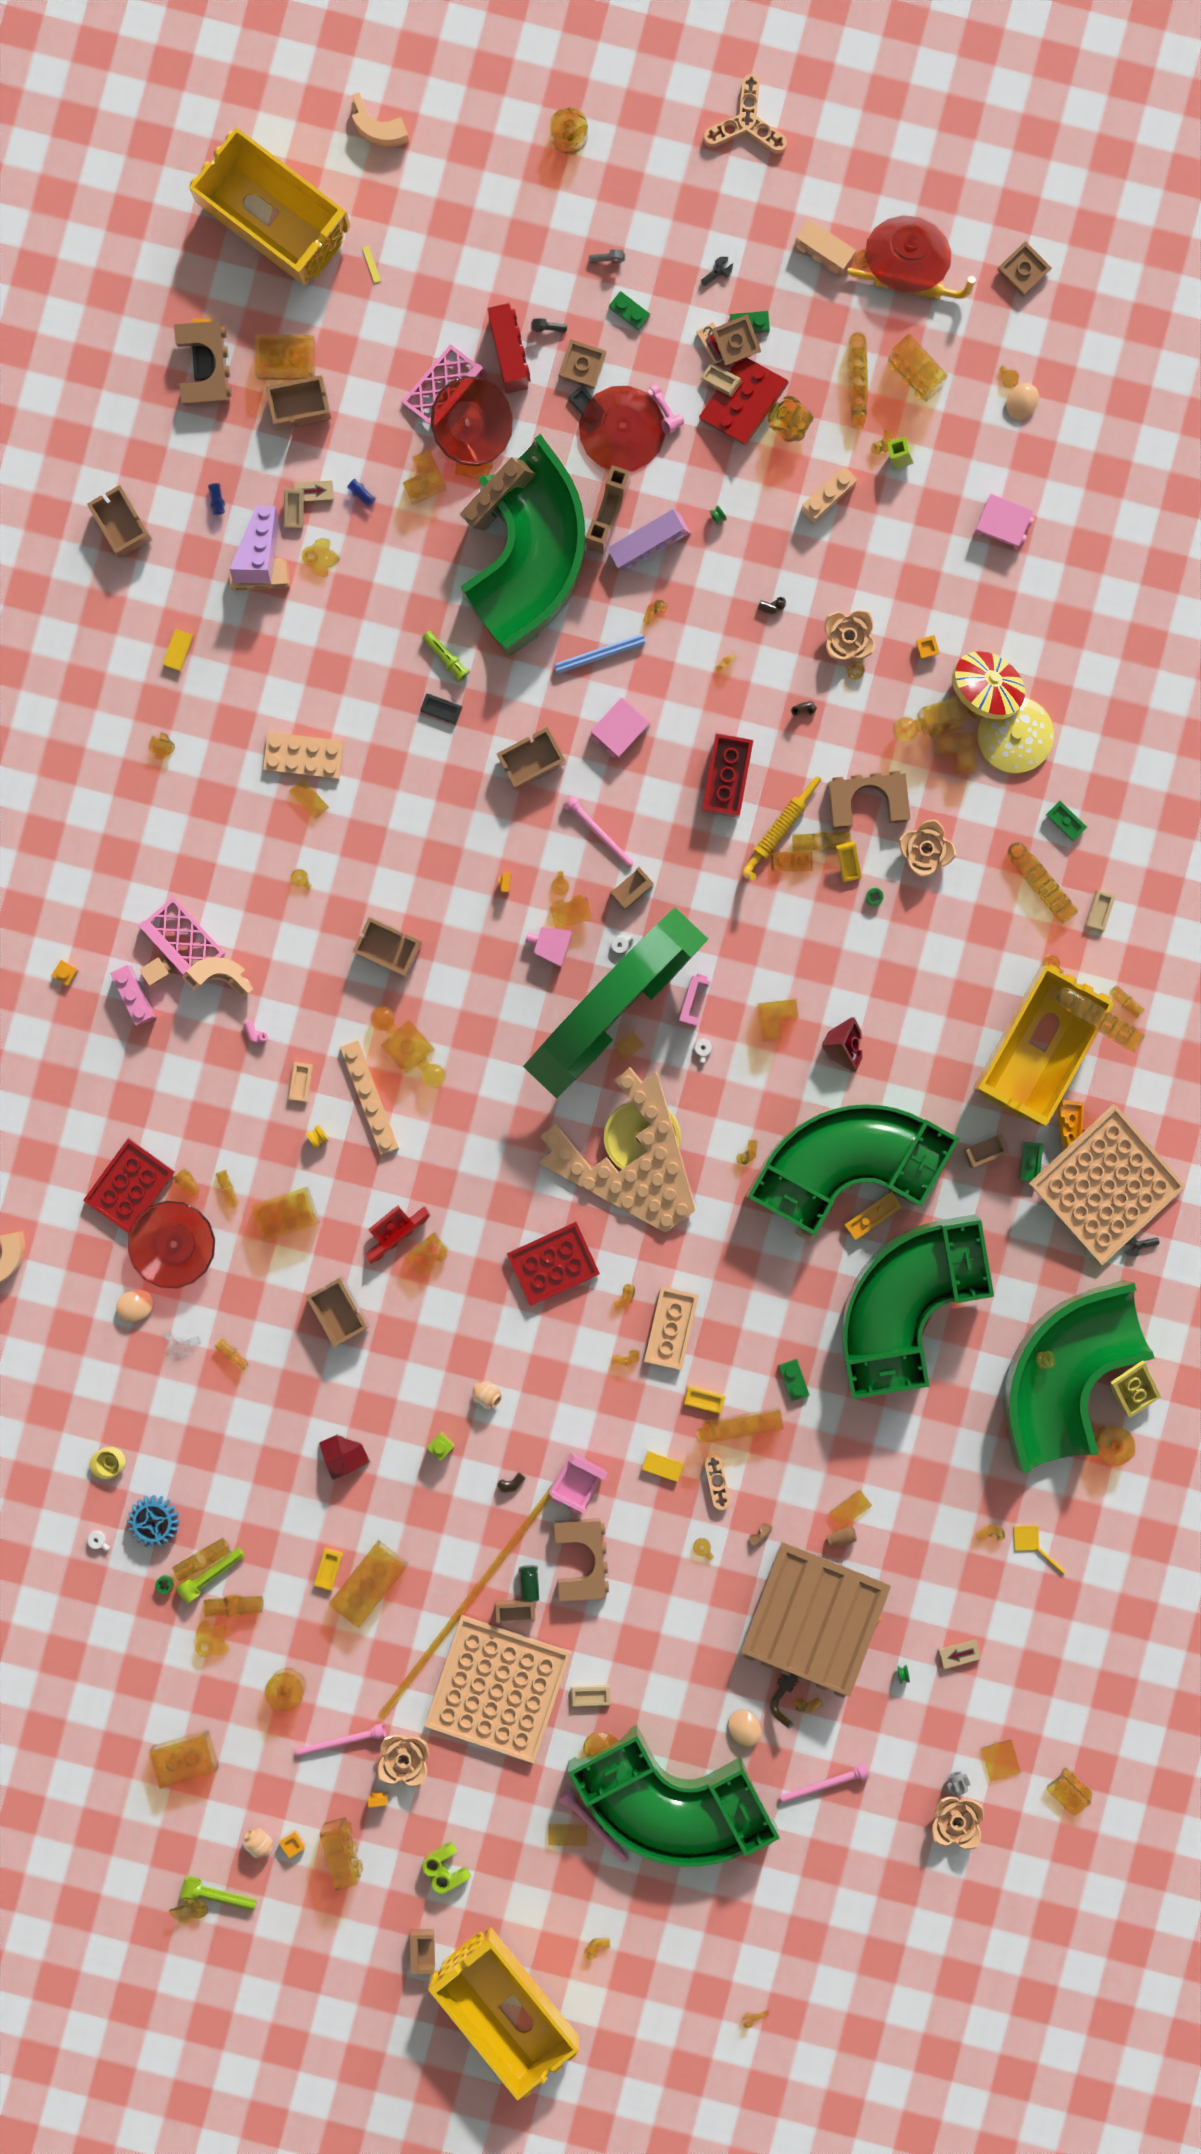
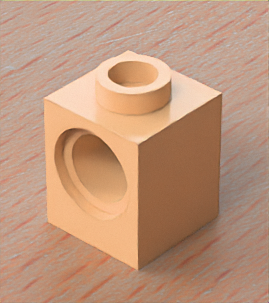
(156, 971)

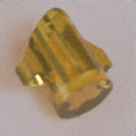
(161, 746)

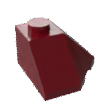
(843, 1044)
(342, 1455)

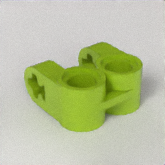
(454, 1879)

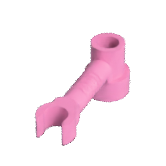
(671, 422)

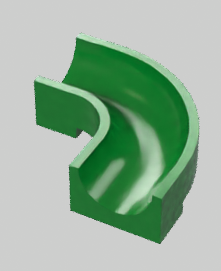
(541, 555)
(642, 970)
(846, 1149)
(899, 1293)
(1050, 1405)
(670, 1816)

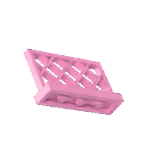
(476, 371)
(165, 947)

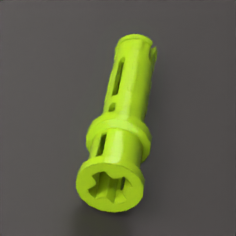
(451, 663)

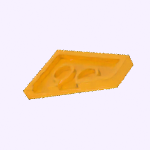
(1070, 1121)

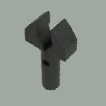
(718, 271)
(540, 325)
(1140, 1244)

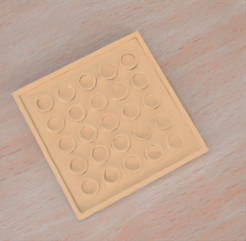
(1107, 1184)
(497, 1689)

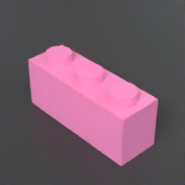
(133, 995)

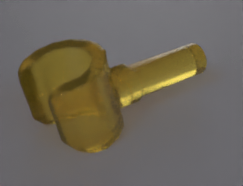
(753, 2017)

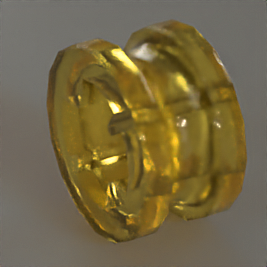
(850, 671)
(1045, 1359)

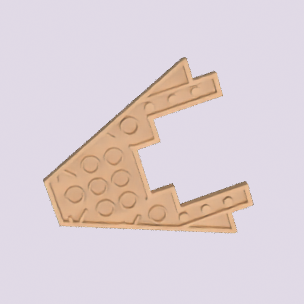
(651, 1185)

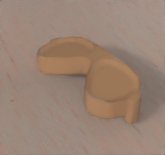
(765, 1530)

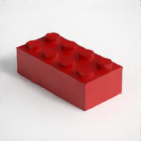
(508, 348)
(727, 775)

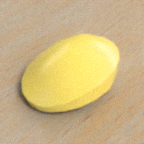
(107, 1463)

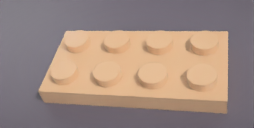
(303, 755)
(671, 1328)

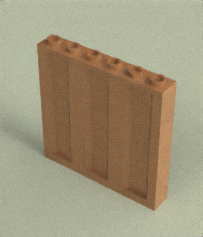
(815, 1620)

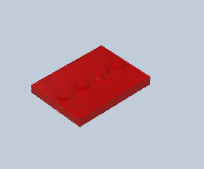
(750, 404)
(129, 1185)
(553, 1263)

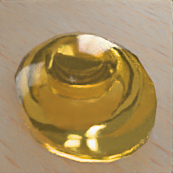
(597, 1742)

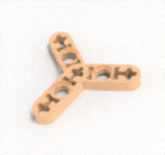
(754, 125)

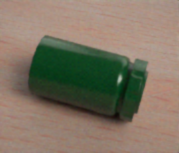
(529, 1583)

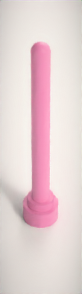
(573, 805)
(377, 1732)
(859, 1773)
(567, 1798)

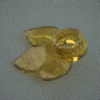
(323, 557)
(213, 1637)
(189, 1911)

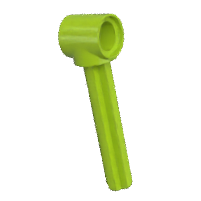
(191, 1588)
(193, 1888)

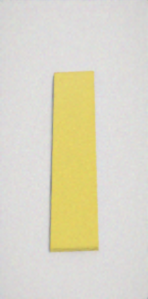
(369, 258)

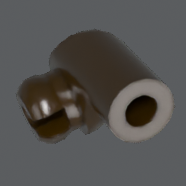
(774, 607)
(802, 707)
(511, 1486)

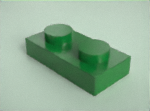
(629, 310)
(759, 320)
(1066, 821)
(1030, 1160)
(794, 1379)

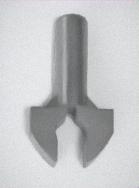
(615, 255)

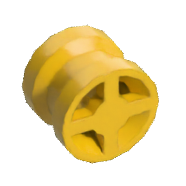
(317, 1136)

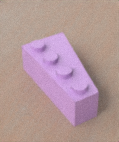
(648, 540)
(257, 549)

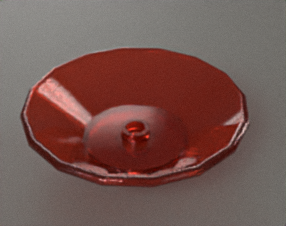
(905, 266)
(488, 417)
(617, 446)
(152, 1250)

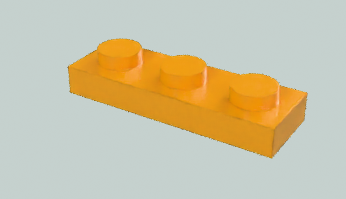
(873, 1215)

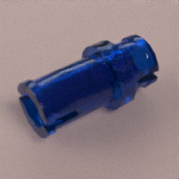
(359, 491)
(216, 502)

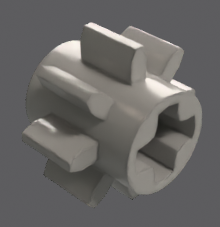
(958, 1783)

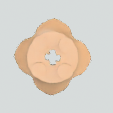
(857, 623)
(930, 834)
(393, 1770)
(967, 1832)

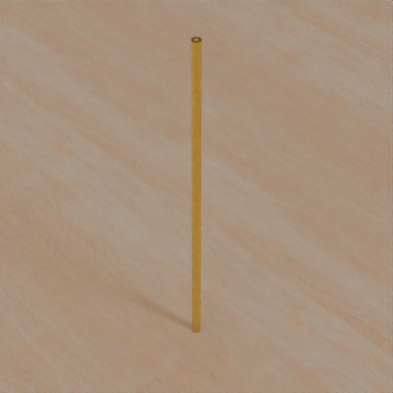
(465, 1605)

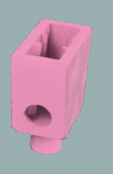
(550, 944)

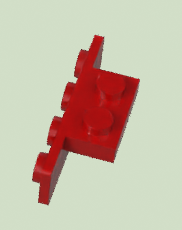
(392, 1229)

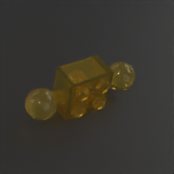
(934, 719)
(407, 1047)

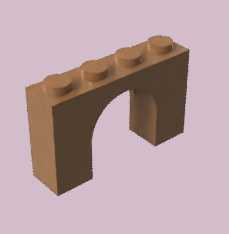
(216, 387)
(479, 511)
(602, 527)
(891, 786)
(592, 1584)

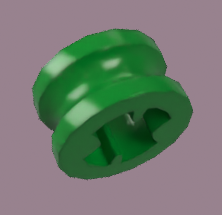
(718, 515)
(872, 891)
(170, 1583)
(903, 1674)

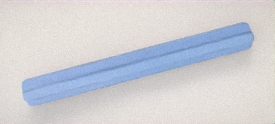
(599, 654)

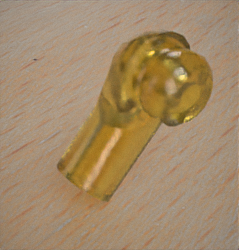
(881, 446)
(652, 609)
(748, 1155)
(627, 1297)
(626, 1360)
(992, 1531)
(807, 1707)
(594, 1946)

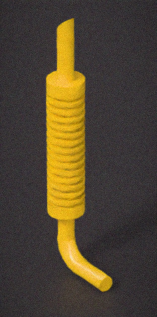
(936, 291)
(779, 828)

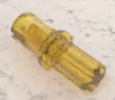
(1126, 1001)
(227, 1189)
(231, 1354)

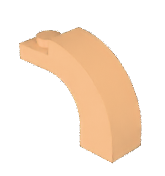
(378, 133)
(218, 969)
(12, 1254)

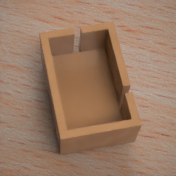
(298, 402)
(119, 522)
(530, 760)
(387, 947)
(337, 1311)

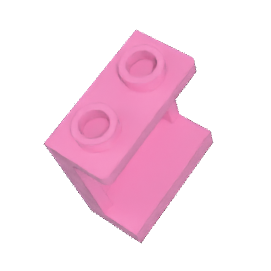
(1004, 521)
(619, 728)
(684, 1016)
(576, 1483)

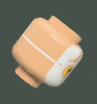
(486, 1395)
(257, 1843)

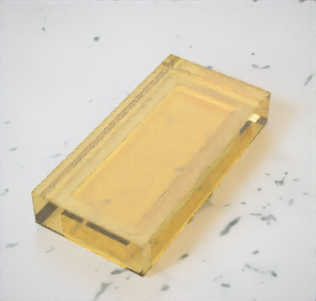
(308, 798)
(850, 1508)
(567, 1835)

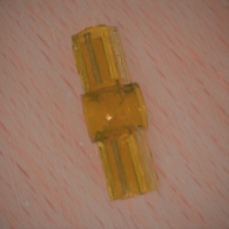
(808, 842)
(191, 1565)
(233, 1605)

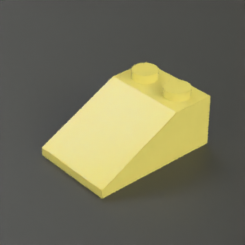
(1134, 1389)

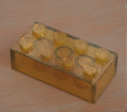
(368, 1583)

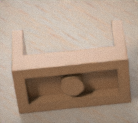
(632, 888)
(985, 1151)
(514, 1610)
(422, 1951)

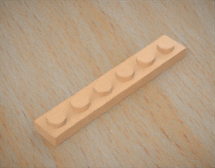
(369, 1097)

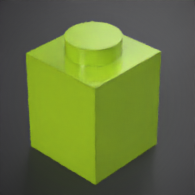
(900, 452)
(440, 1446)

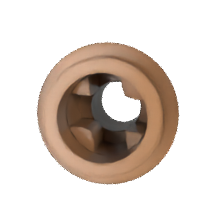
(842, 1537)

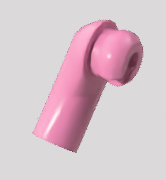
(254, 1035)

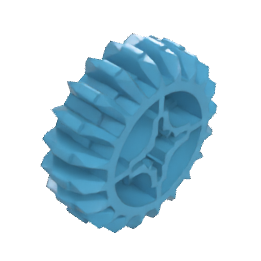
(152, 1514)

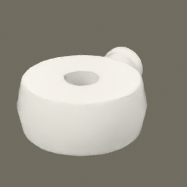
(625, 944)
(702, 1053)
(101, 1540)

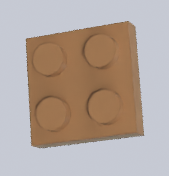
(1024, 268)
(736, 340)
(582, 364)

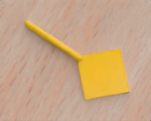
(1028, 1539)

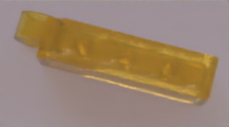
(740, 1426)

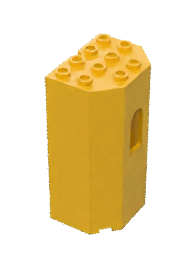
(308, 224)
(1022, 1075)
(472, 1989)

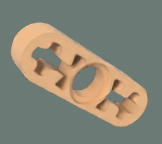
(724, 1485)

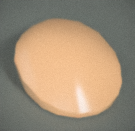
(1022, 401)
(134, 1305)
(744, 1728)

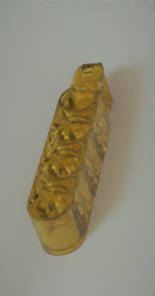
(858, 411)
(1041, 882)
(1099, 1019)

